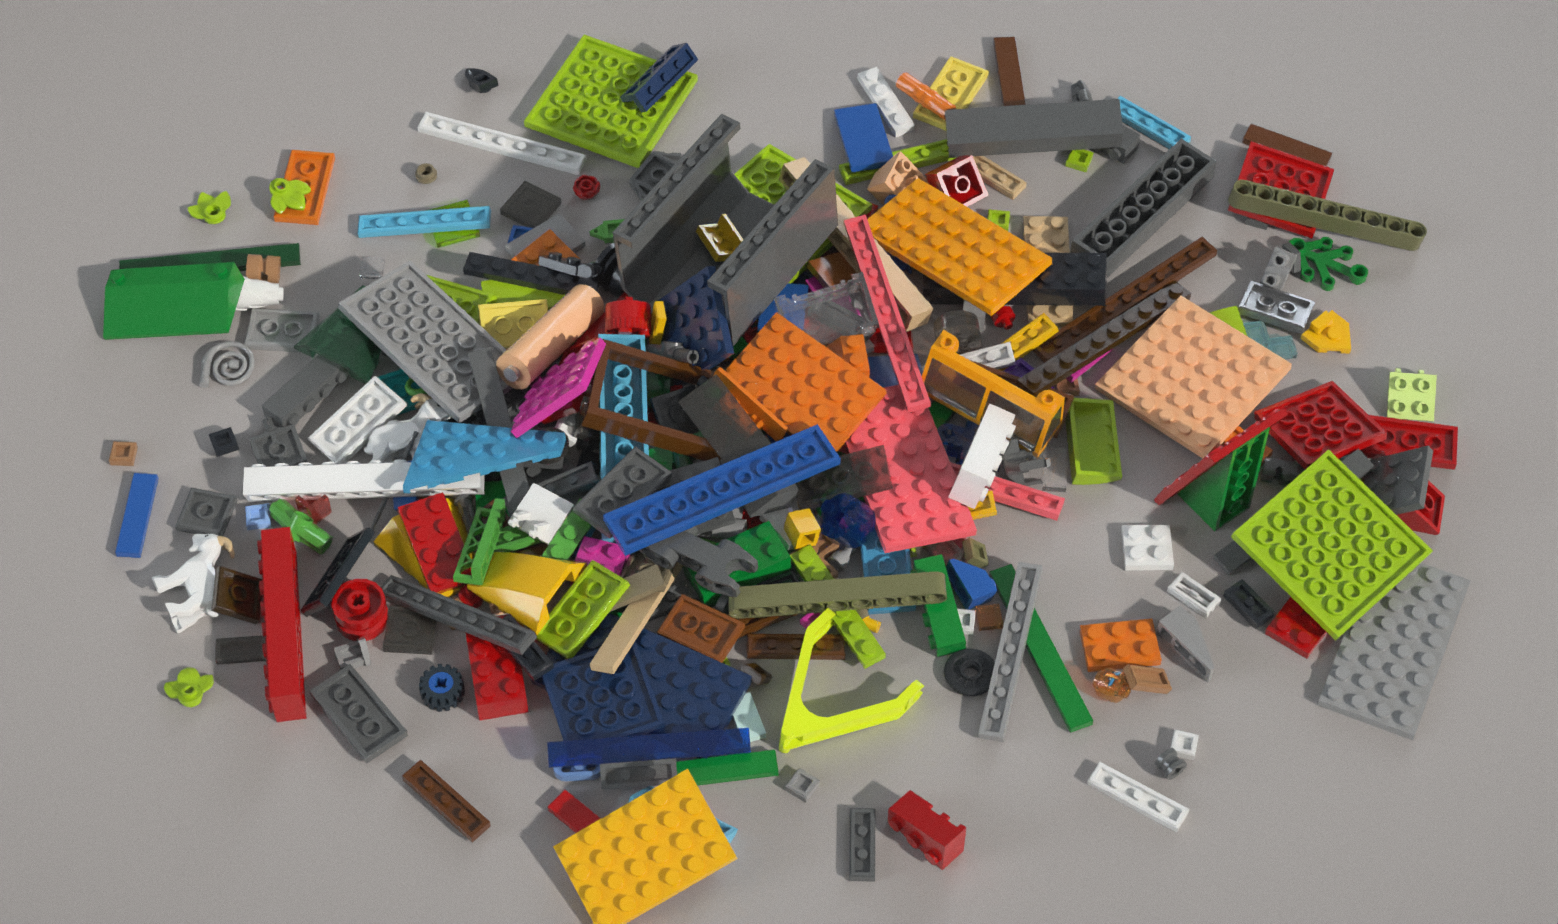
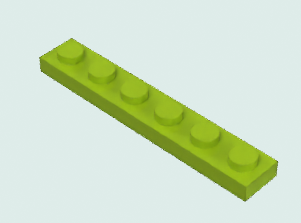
(847, 622)

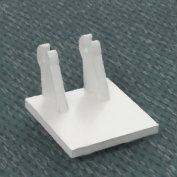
(541, 514)

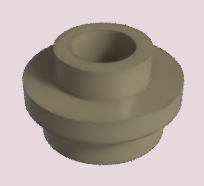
(426, 173)

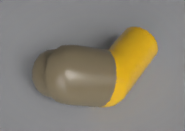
(872, 624)

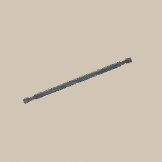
(385, 499)

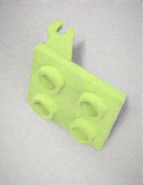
(1411, 395)

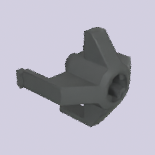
(1017, 462)

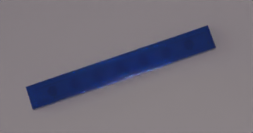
(648, 747)

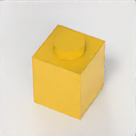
(802, 528)

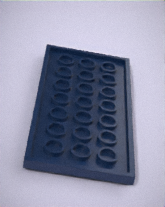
(687, 685)

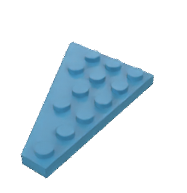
(459, 449)

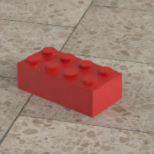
(496, 679)

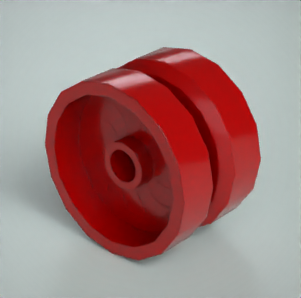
(360, 609)

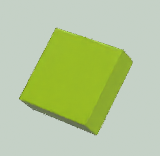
(1079, 159)
(999, 217)

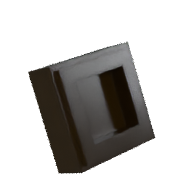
(758, 674)

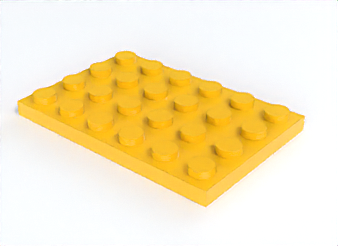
(645, 851)

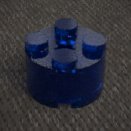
(846, 520)

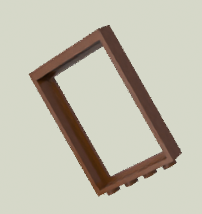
(638, 429)

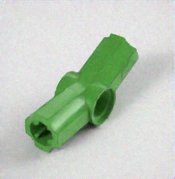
(301, 526)

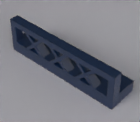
(660, 76)

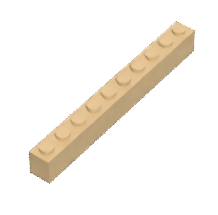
(912, 306)

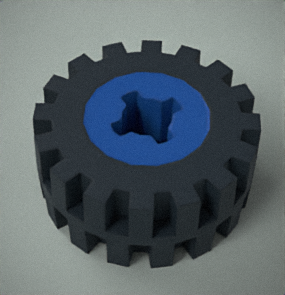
(438, 696)

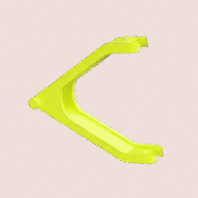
(805, 728)

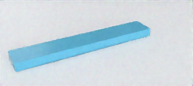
(424, 221)

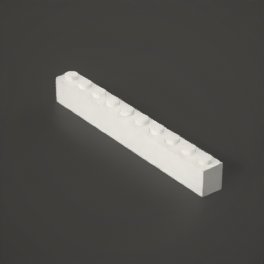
(343, 481)

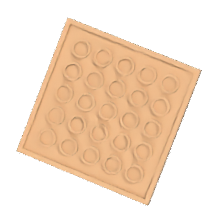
(1193, 377)

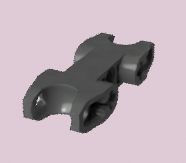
(709, 561)

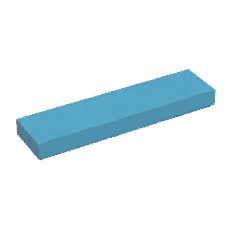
(1150, 124)

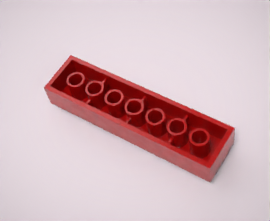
(281, 625)

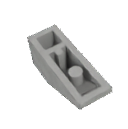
(1184, 636)

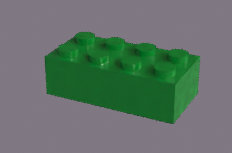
(764, 546)

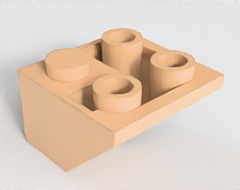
(894, 177)

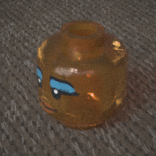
(1111, 685)

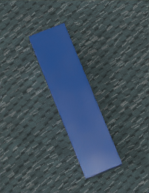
(137, 515)

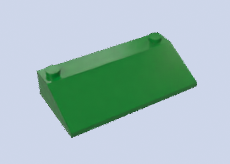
(171, 300)

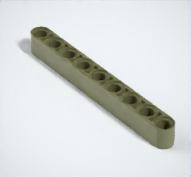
(1327, 215)
(838, 595)

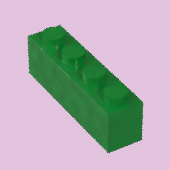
(943, 617)

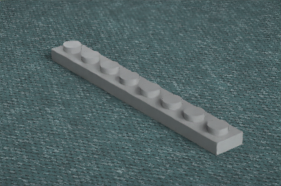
(1010, 652)

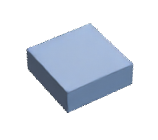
(258, 516)

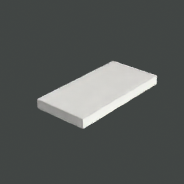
(356, 420)

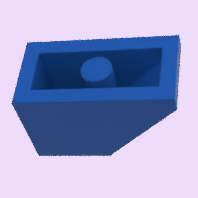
(970, 583)

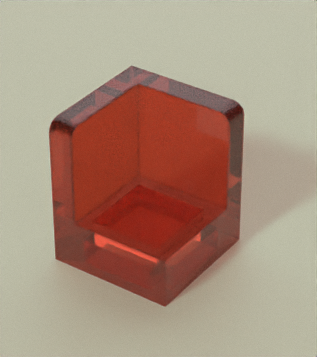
(315, 509)

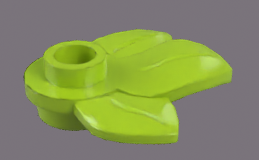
(291, 196)
(211, 208)
(189, 687)

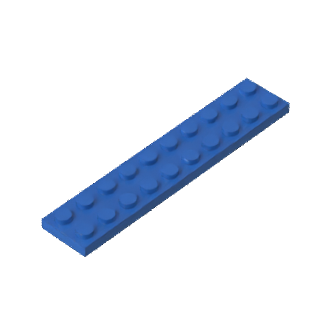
(721, 489)

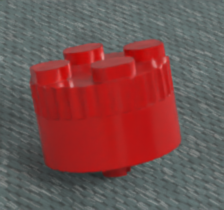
(628, 317)

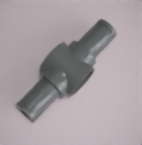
(674, 351)

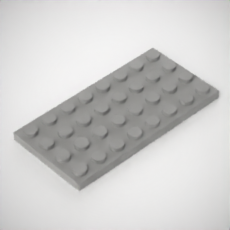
(424, 336)
(1396, 652)

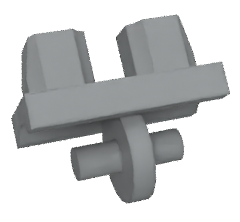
(1278, 268)

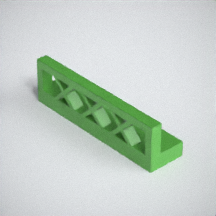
(484, 547)

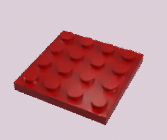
(1285, 172)
(1322, 422)

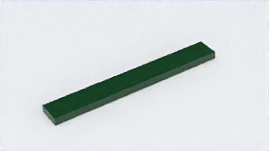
(288, 252)

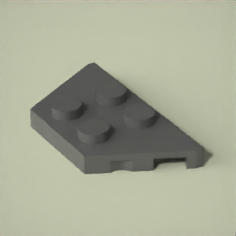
(652, 172)

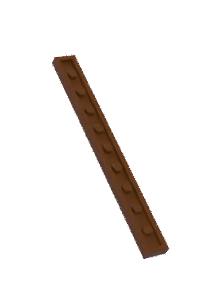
(1143, 287)

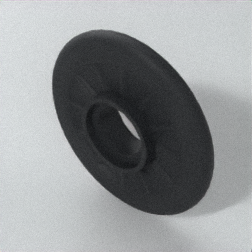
(964, 659)

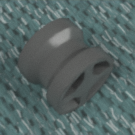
(1170, 763)

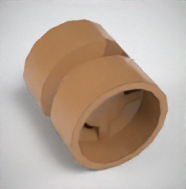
(263, 269)

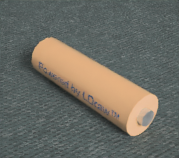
(550, 337)

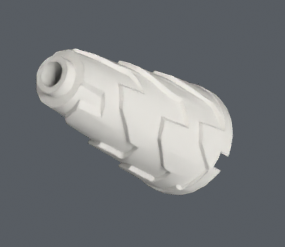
(259, 294)

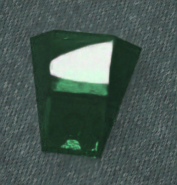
(344, 344)

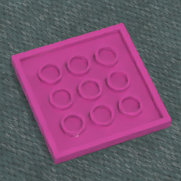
(558, 386)

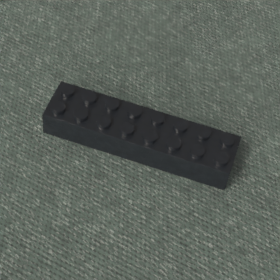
(1070, 281)

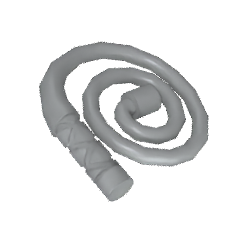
(232, 364)

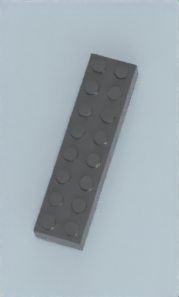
(1146, 205)

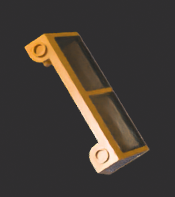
(970, 389)

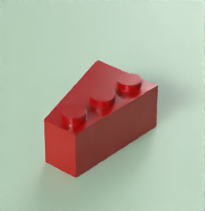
(927, 830)

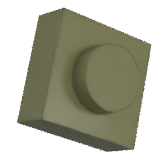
(975, 553)

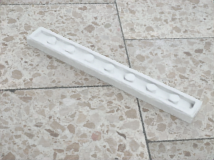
(502, 143)

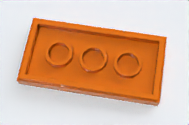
(315, 171)

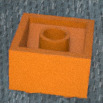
(853, 351)

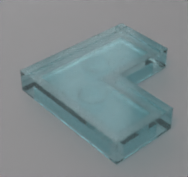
(1282, 346)

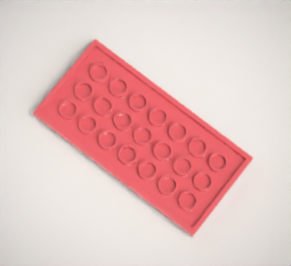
(921, 478)

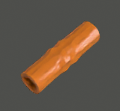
(924, 95)

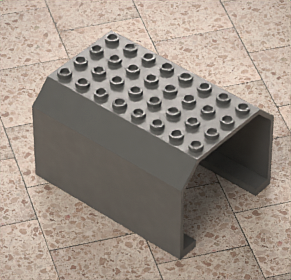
(660, 242)

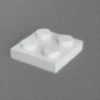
(1147, 547)

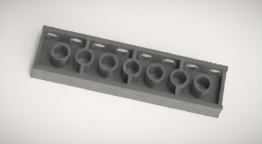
(1034, 128)

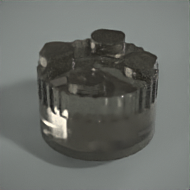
(963, 326)

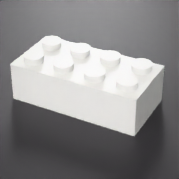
(983, 457)

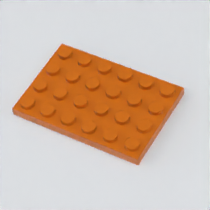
(805, 382)

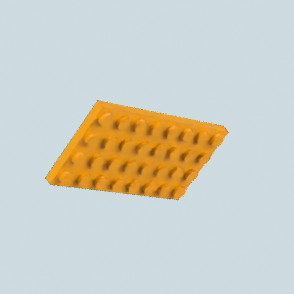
(956, 246)

